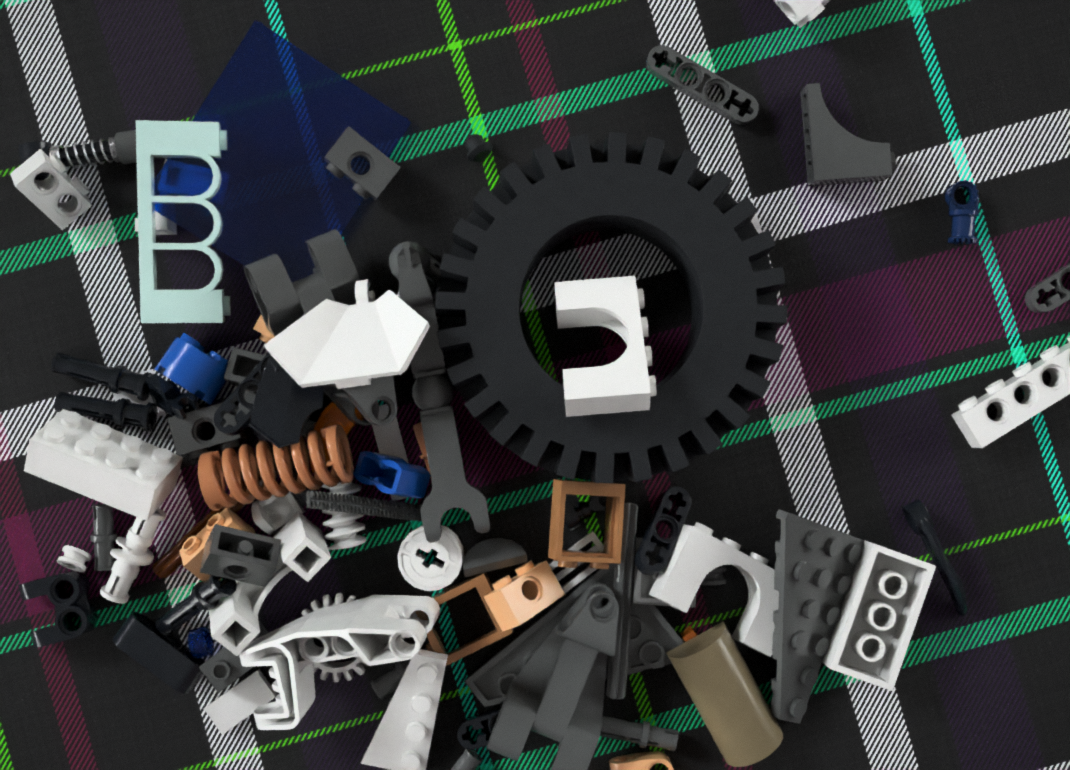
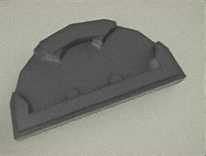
(493, 555)

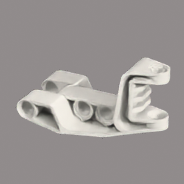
(361, 627)

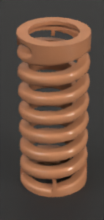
(214, 473)

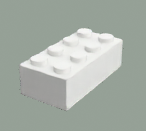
(103, 464)
(878, 615)

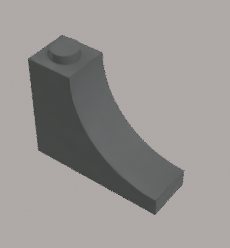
(836, 154)

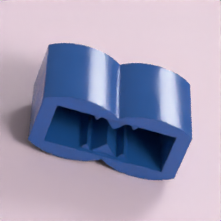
(392, 474)

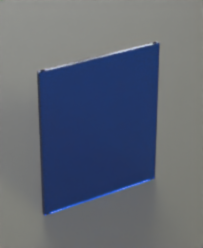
(279, 124)

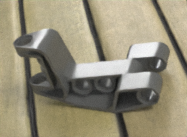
(287, 301)
(563, 686)

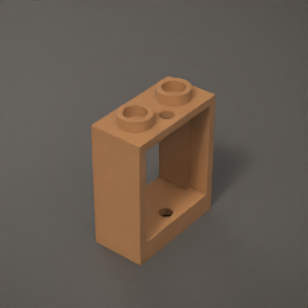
(613, 523)
(483, 586)

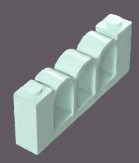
(178, 140)

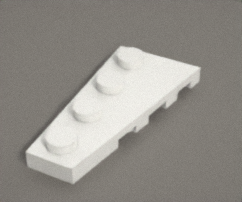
(409, 721)

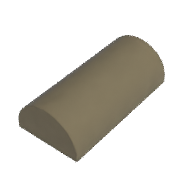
(727, 696)

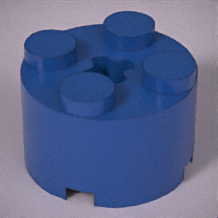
(193, 369)

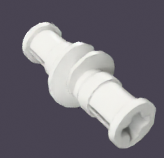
(131, 557)

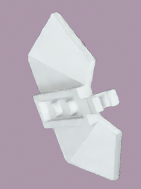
(350, 341)

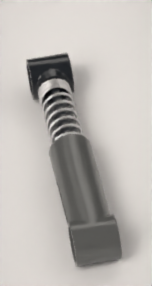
(117, 148)

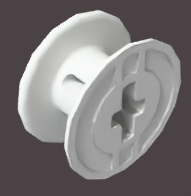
(433, 576)

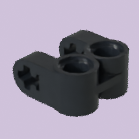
(65, 606)

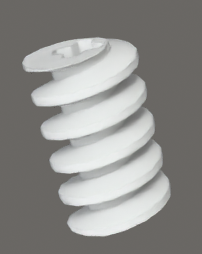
(344, 524)

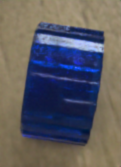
(200, 642)

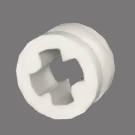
(74, 558)

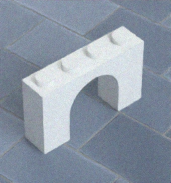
(620, 384)
(697, 555)
(235, 617)

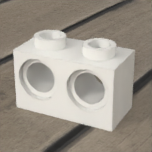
(47, 192)

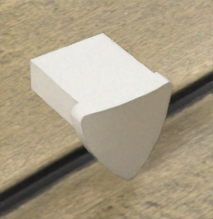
(275, 512)

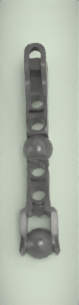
(433, 395)

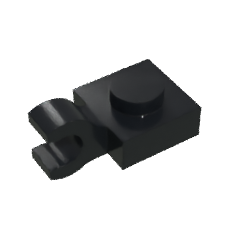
(168, 396)

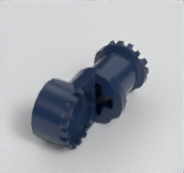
(963, 215)

